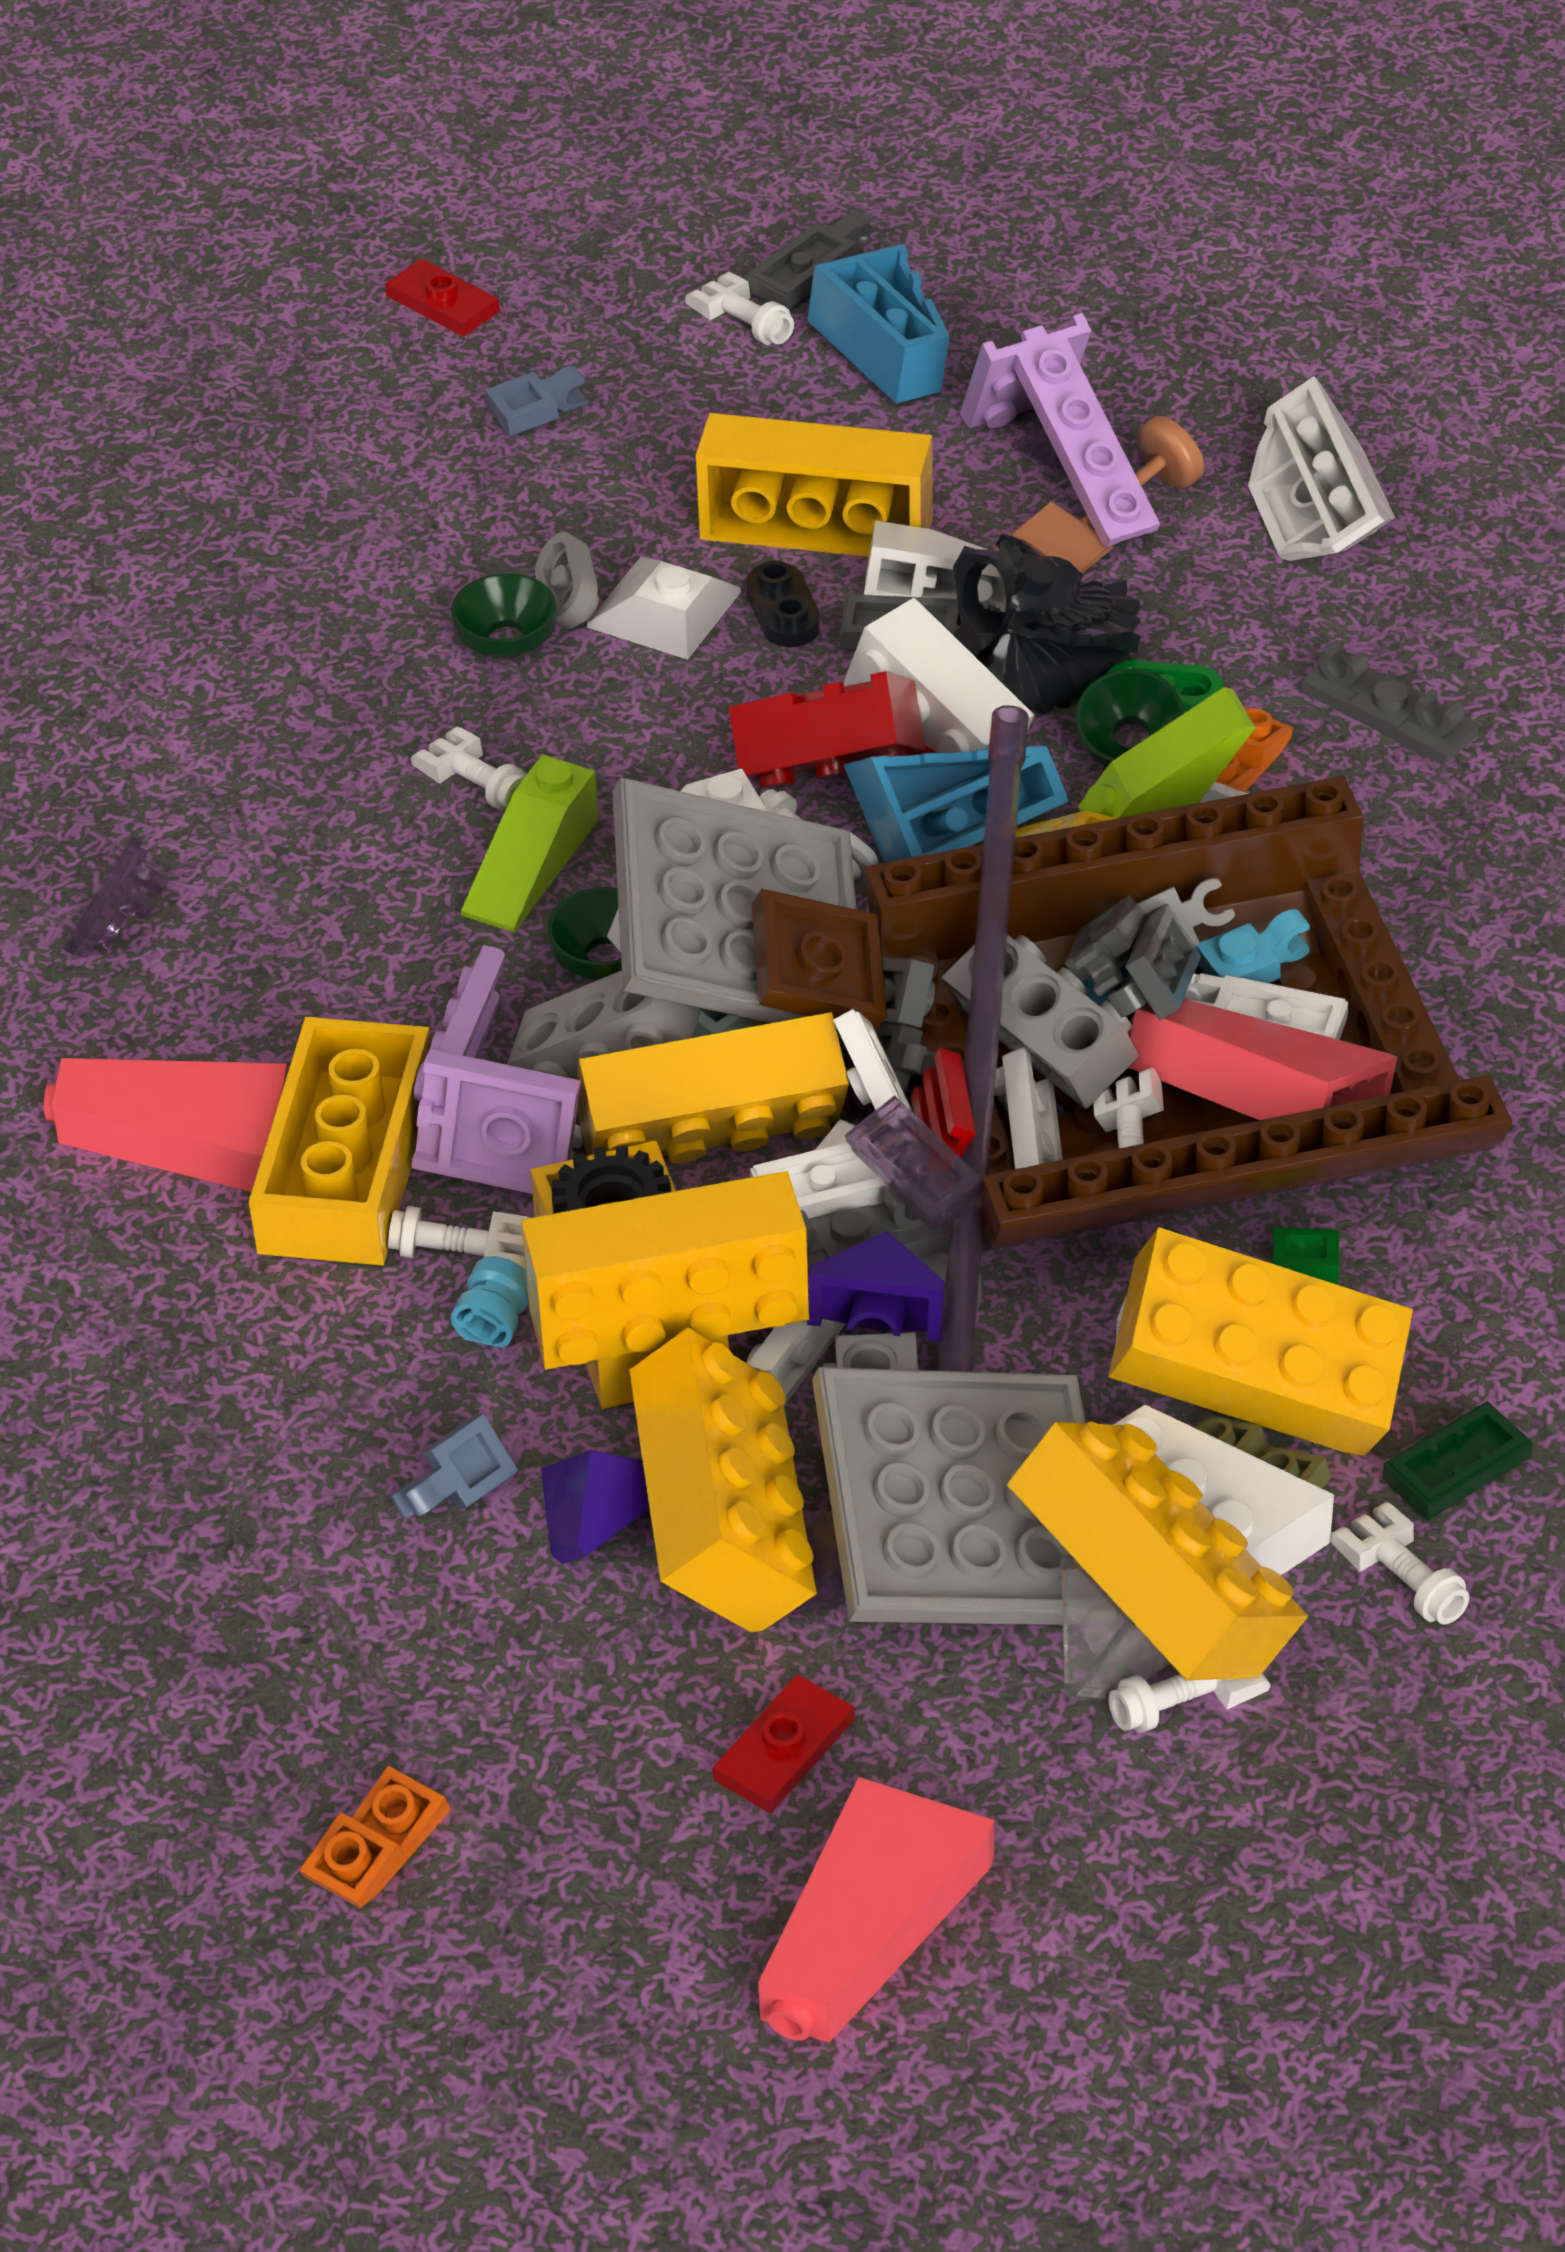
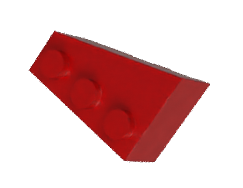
(826, 729)

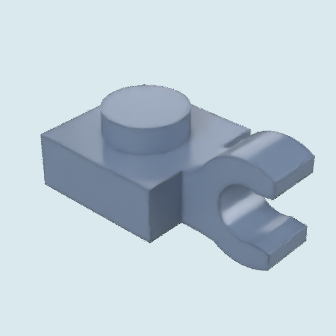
(533, 402)
(463, 1468)

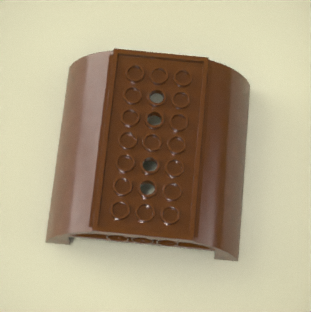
(1271, 856)

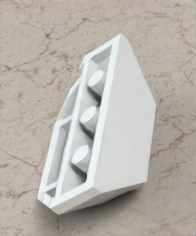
(1314, 478)

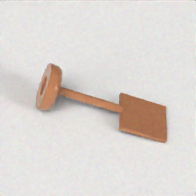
(1166, 453)

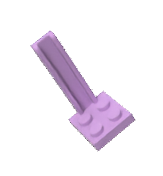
(1048, 377)
(482, 1115)

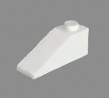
(921, 563)

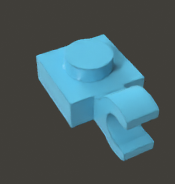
(1255, 955)

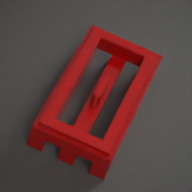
(946, 1102)

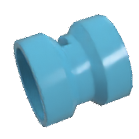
(492, 1302)

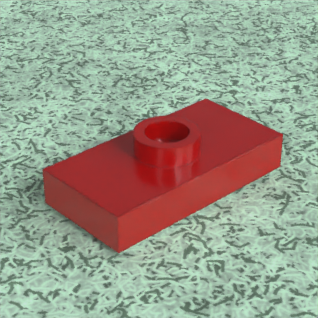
(442, 297)
(783, 1743)

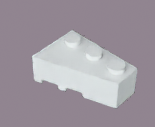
(950, 682)
(1272, 1508)

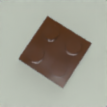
(817, 957)

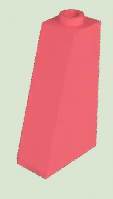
(1255, 1062)
(169, 1114)
(868, 1904)

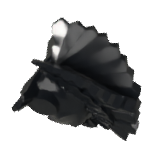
(1053, 628)

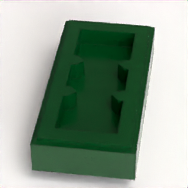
(1457, 1460)

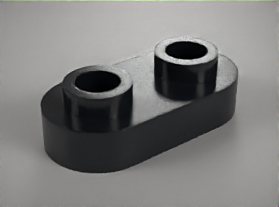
(783, 604)

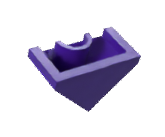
(877, 1288)
(591, 1501)

